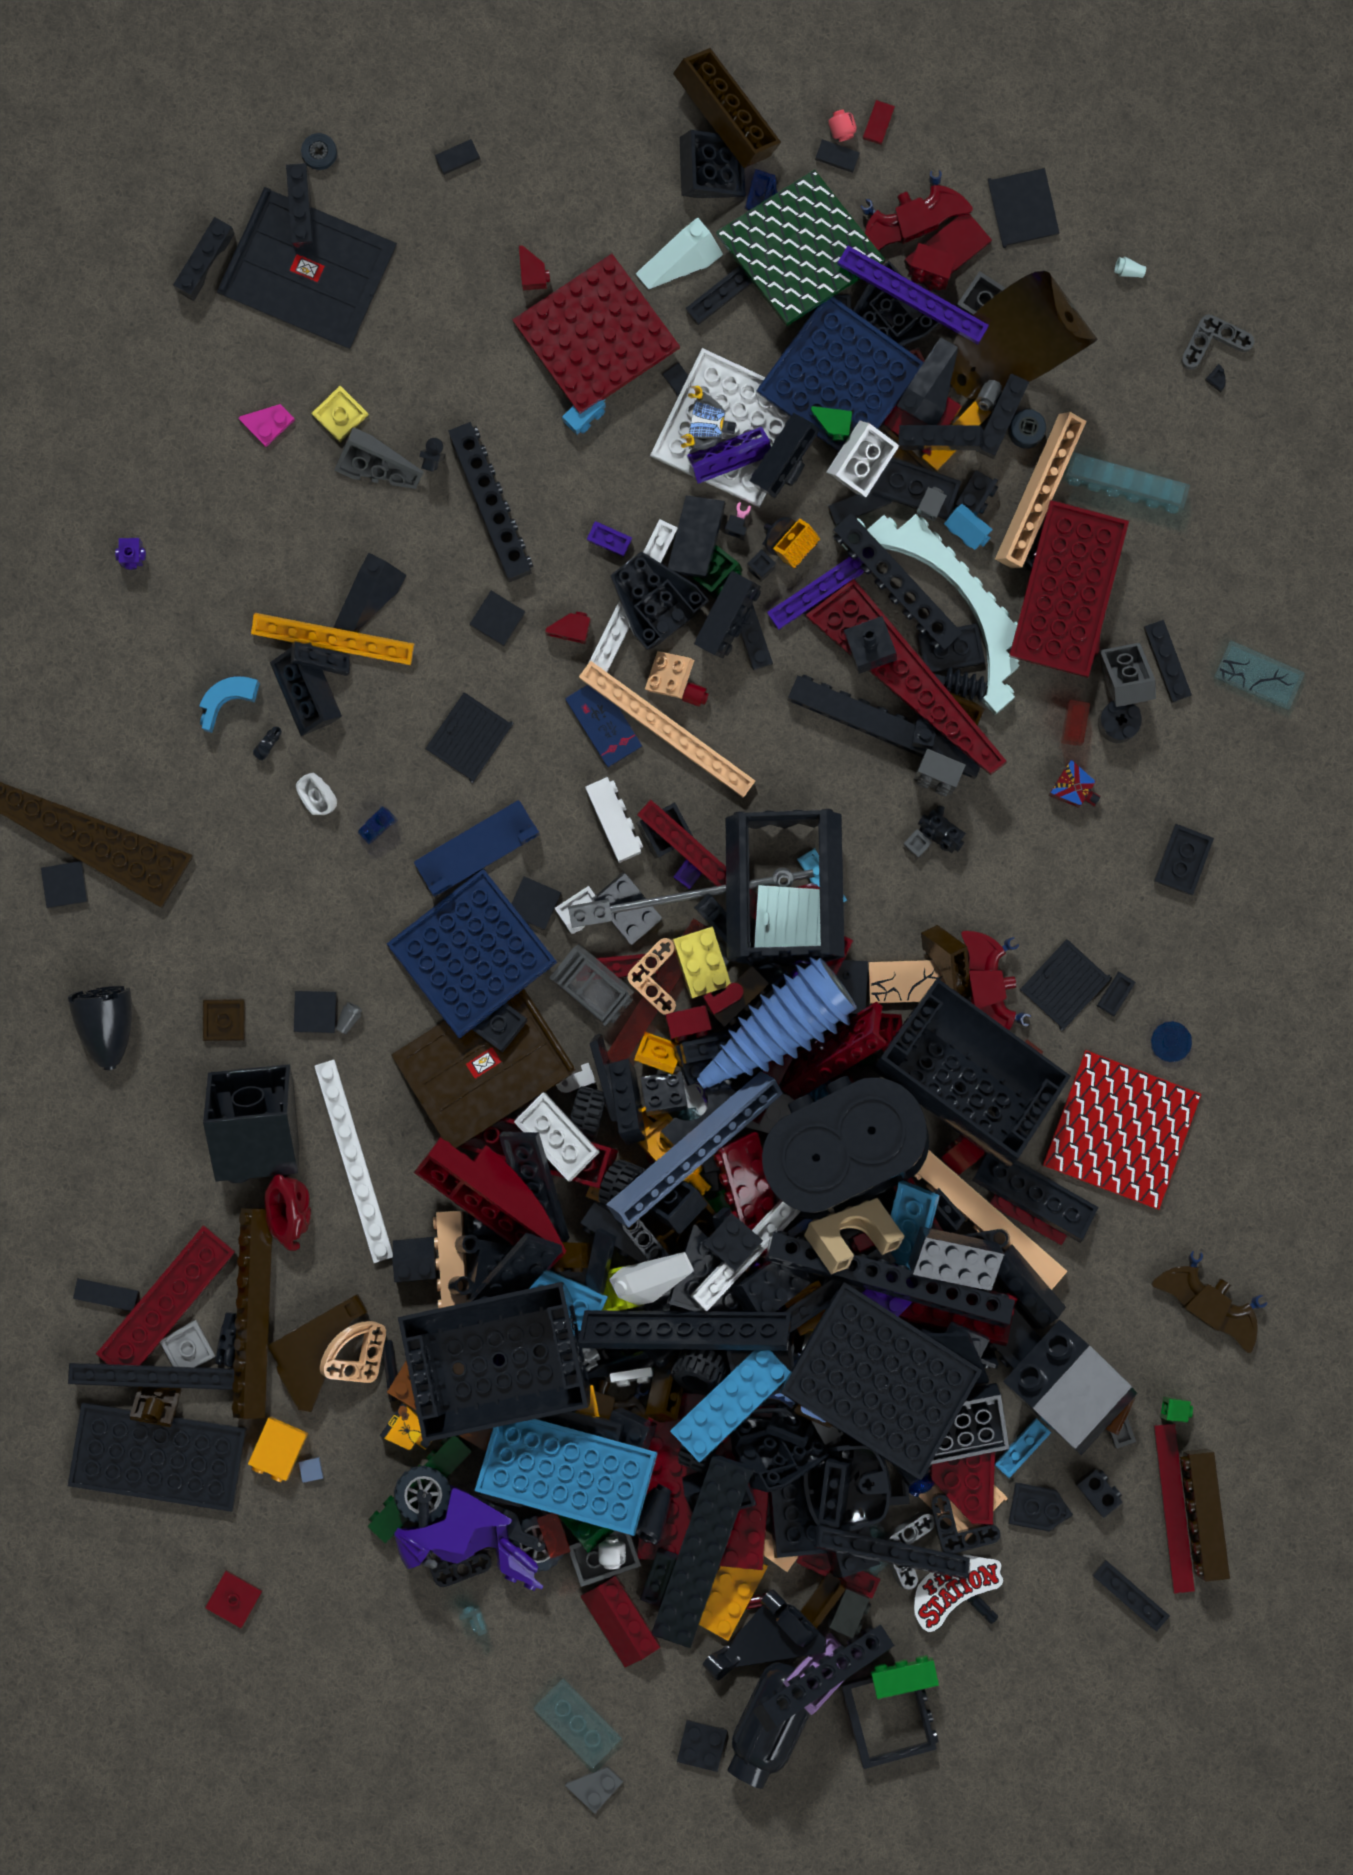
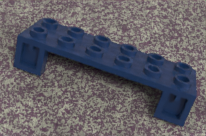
(476, 848)

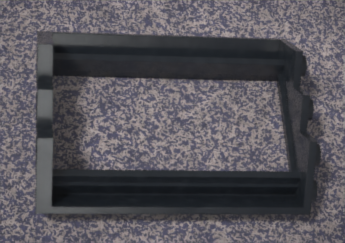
(830, 884)

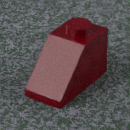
(532, 271)
(571, 628)

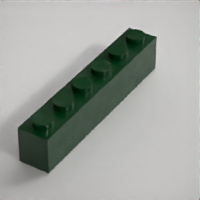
(445, 1461)

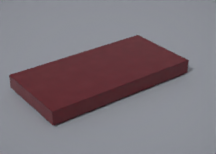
(960, 238)

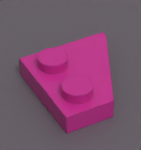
(267, 423)

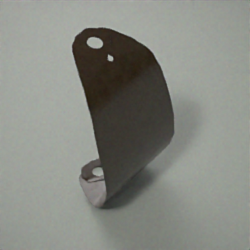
(1027, 335)

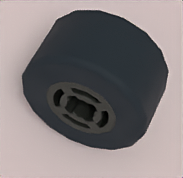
(1027, 436)

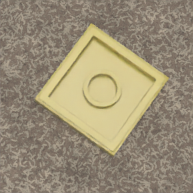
(339, 414)

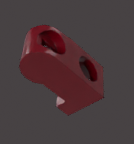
(725, 999)

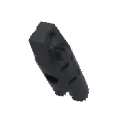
(225, 1349)

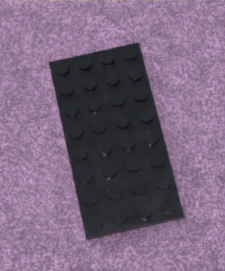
(175, 1464)

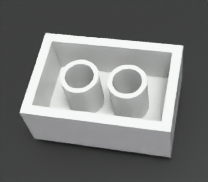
(862, 458)

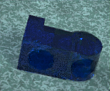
(377, 825)

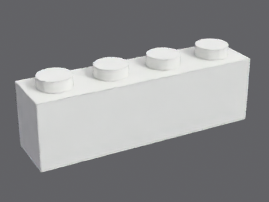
(613, 819)

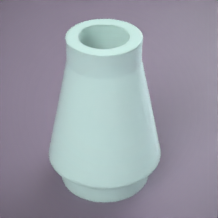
(1129, 268)

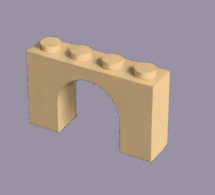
(868, 1217)

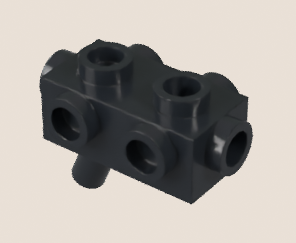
(941, 830)

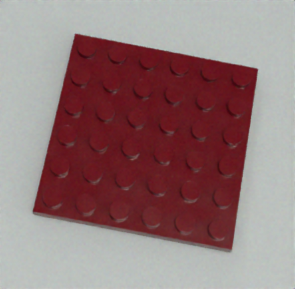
(596, 334)

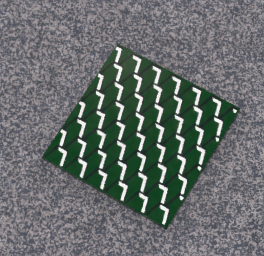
(794, 246)

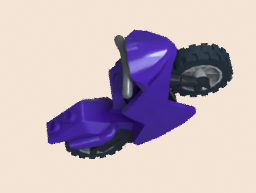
(463, 1525)

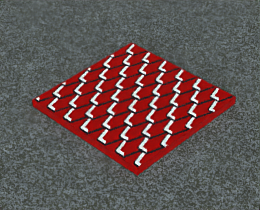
(1121, 1129)

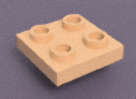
(669, 674)

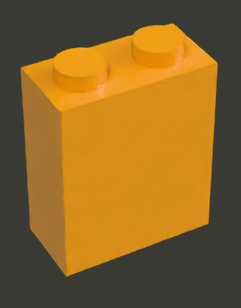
(277, 1449)

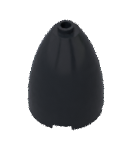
(103, 1022)

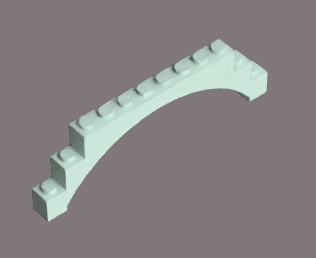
(994, 622)

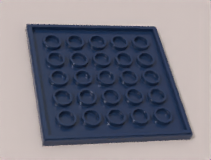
(840, 366)
(471, 953)

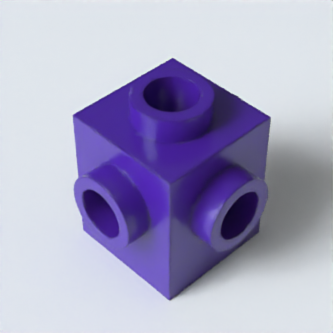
(129, 546)

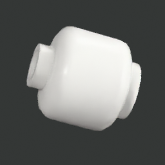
(612, 1553)

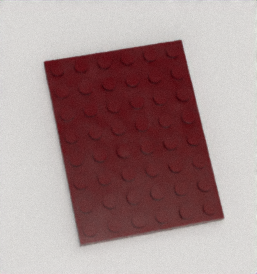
(748, 1535)

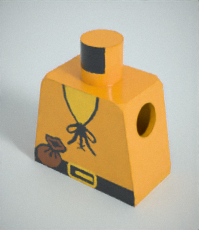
(404, 1429)

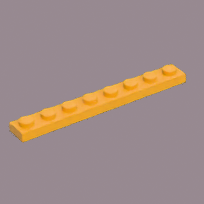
(332, 638)

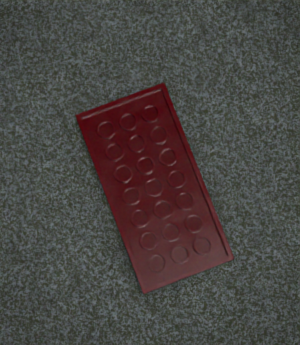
(1069, 588)

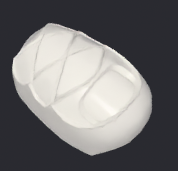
(316, 794)

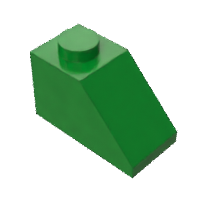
(833, 421)
(1176, 1409)

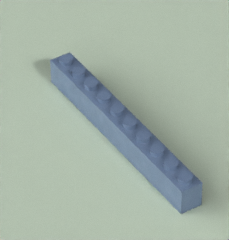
(694, 1149)

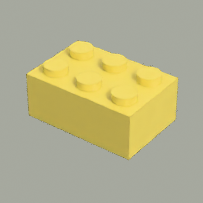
(701, 962)

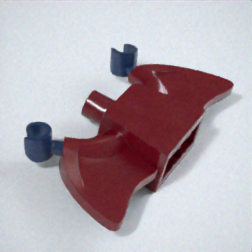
(914, 216)
(986, 981)

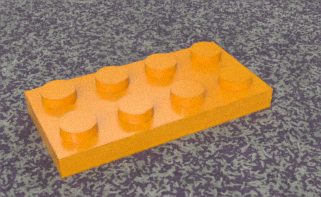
(729, 1599)

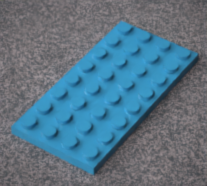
(568, 1473)

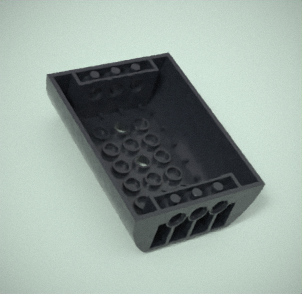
(981, 1058)
(489, 1393)

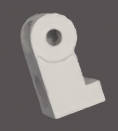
(577, 1080)

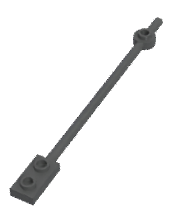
(601, 911)

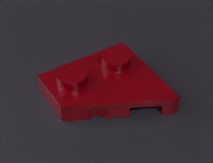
(889, 1026)

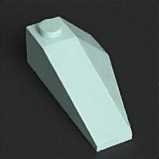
(685, 253)

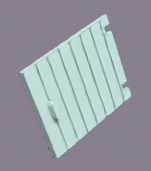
(791, 917)

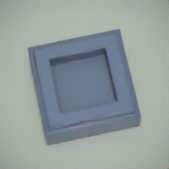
(311, 1469)

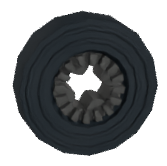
(319, 141)

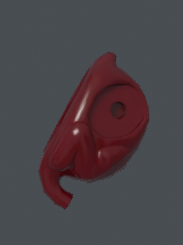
(287, 1210)

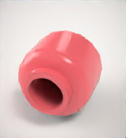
(842, 125)

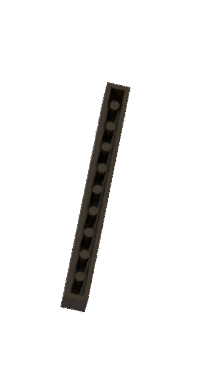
(252, 1315)

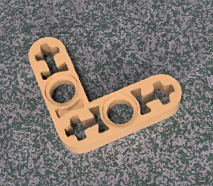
(648, 981)

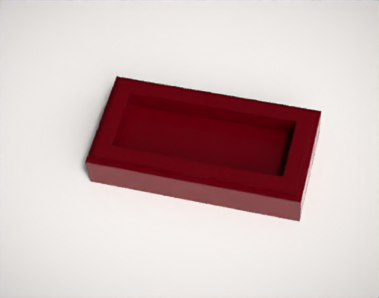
(878, 122)

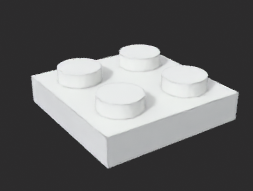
(624, 1378)

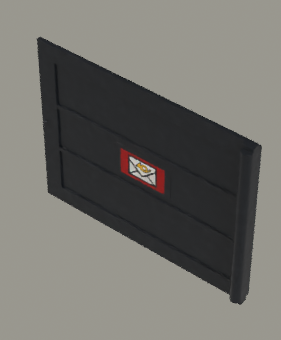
(311, 289)

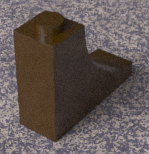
(950, 957)

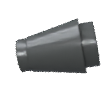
(348, 1017)

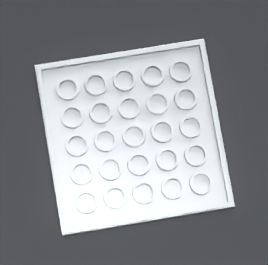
(736, 392)

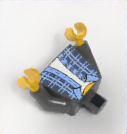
(706, 422)

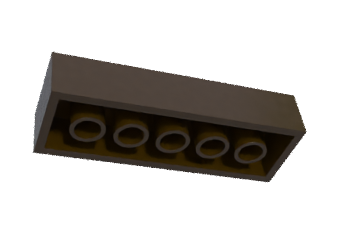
(726, 107)
(1206, 1515)

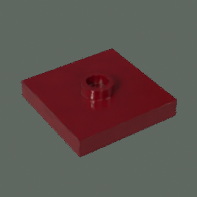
(233, 1599)

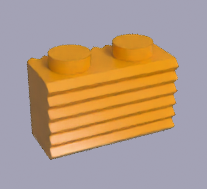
(796, 543)

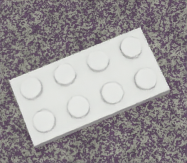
(561, 1139)

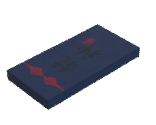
(603, 725)

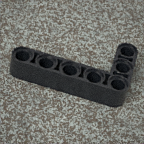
(649, 1242)

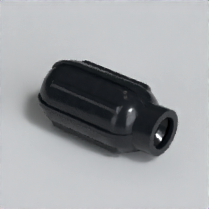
(763, 1752)

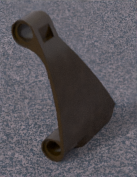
(301, 1351)

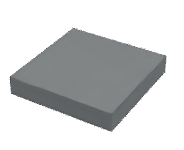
(188, 1346)

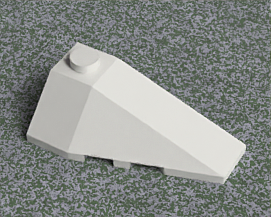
(650, 1279)

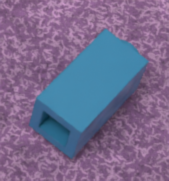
(580, 422)
(968, 527)

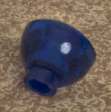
(921, 1486)

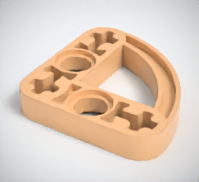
(360, 1366)

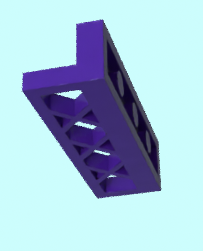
(731, 457)

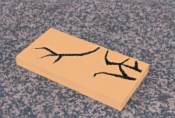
(901, 980)

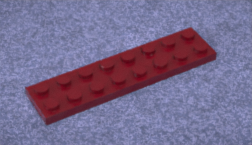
(167, 1300)

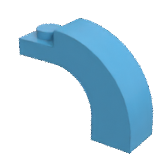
(223, 691)

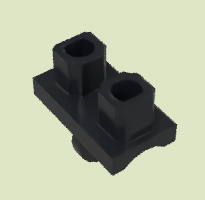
(432, 454)

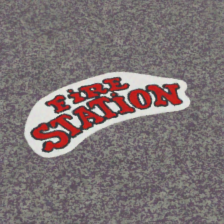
(941, 1593)

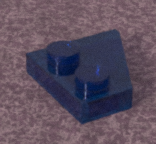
(761, 188)

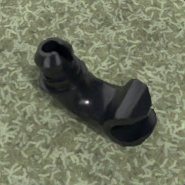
(263, 749)

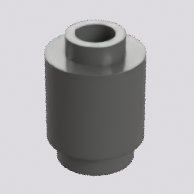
(989, 395)

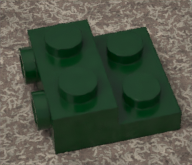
(719, 571)

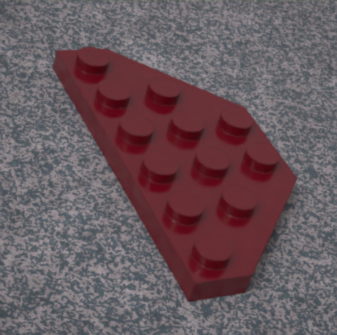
(968, 1485)

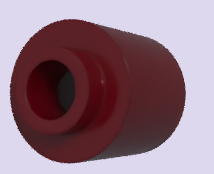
(695, 694)

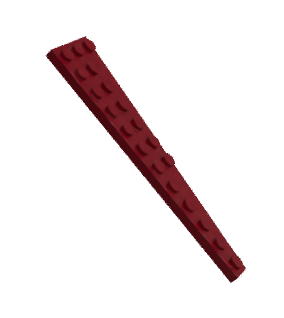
(907, 675)

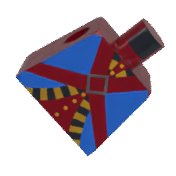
(1074, 787)

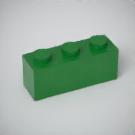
(904, 1677)

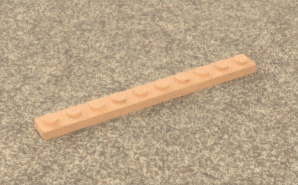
(666, 729)

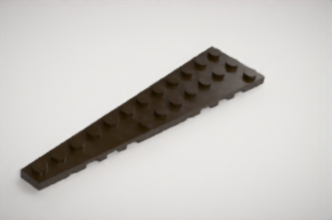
(122, 855)

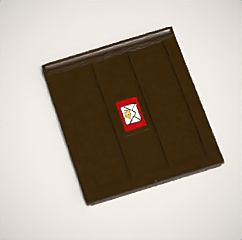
(474, 1085)

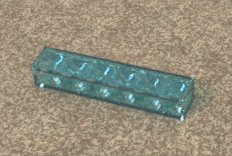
(1126, 482)

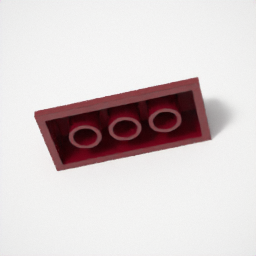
(620, 1621)

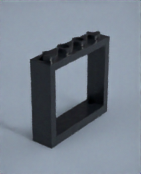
(867, 1761)

